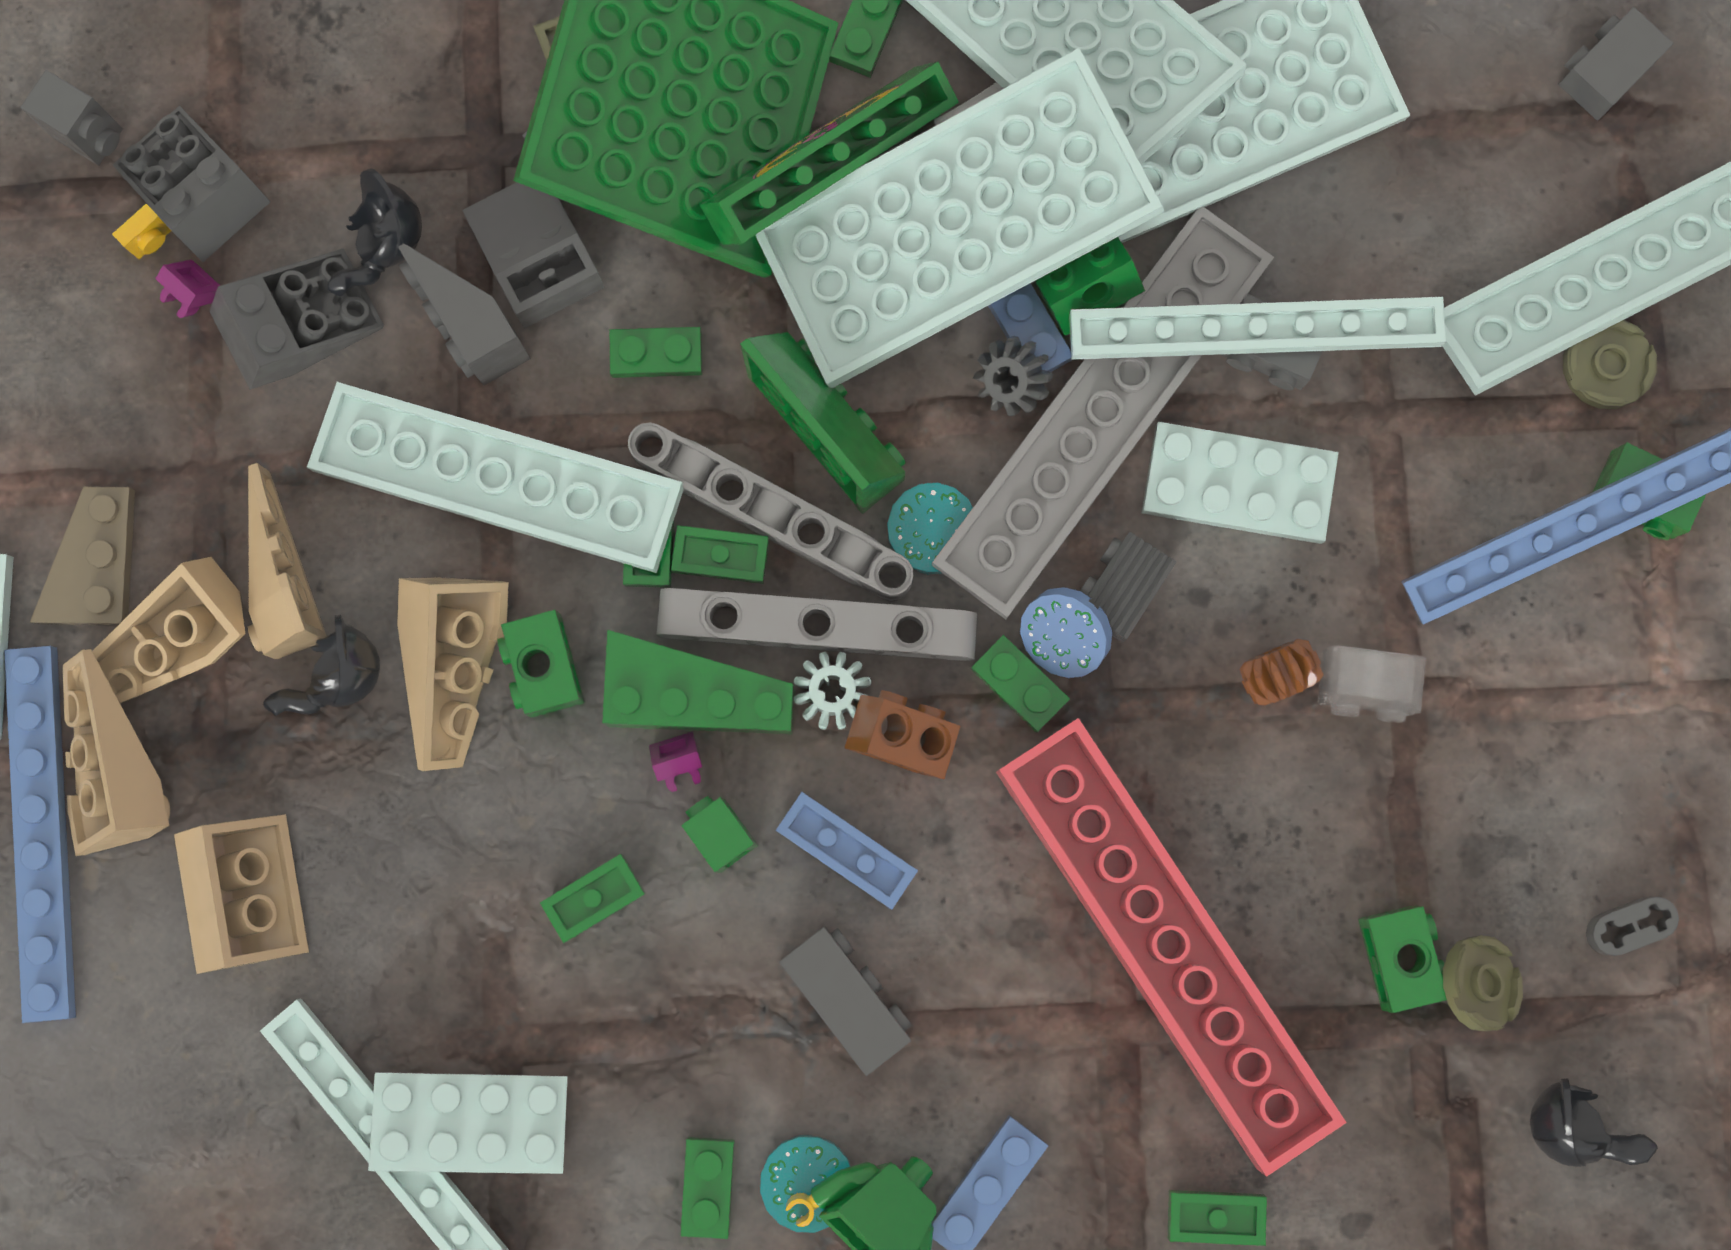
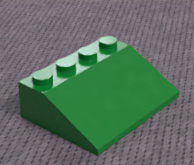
(823, 418)

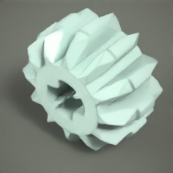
(818, 697)

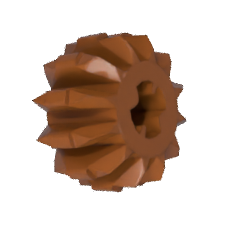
(1281, 672)

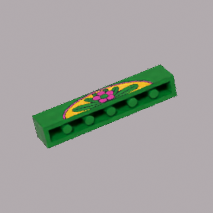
(829, 154)

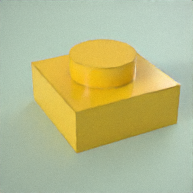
(142, 232)

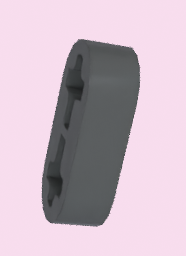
(1636, 935)

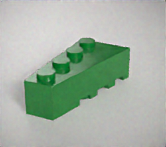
(682, 691)

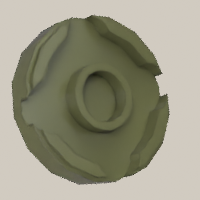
(1597, 372)
(1482, 983)

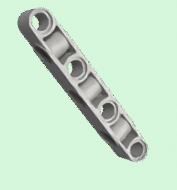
(771, 511)
(781, 620)

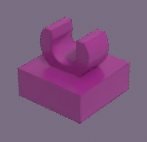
(188, 285)
(675, 758)

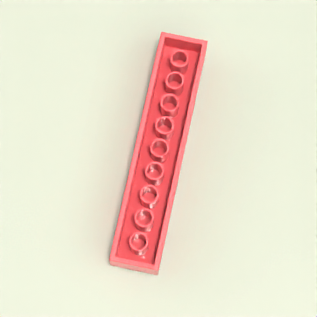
(1171, 948)

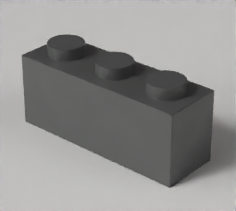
(847, 999)

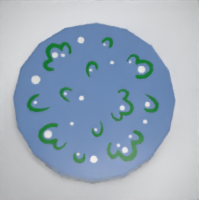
(1066, 632)

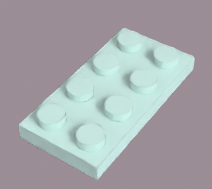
(1240, 482)
(468, 1123)

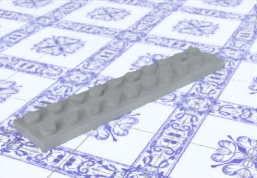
(1092, 426)

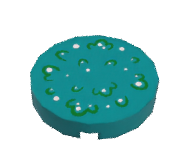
(925, 522)
(797, 1168)

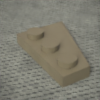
(93, 562)

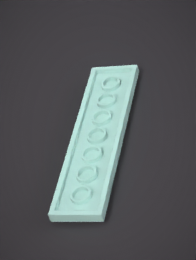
(1591, 283)
(496, 477)

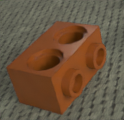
(901, 741)

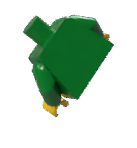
(874, 1206)

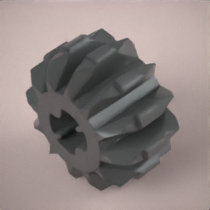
(1004, 387)

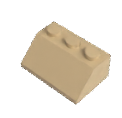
(241, 893)

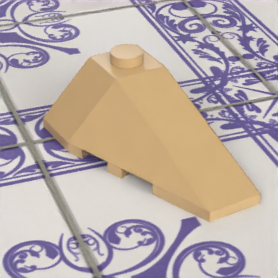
(279, 592)
(173, 631)
(446, 651)
(115, 782)

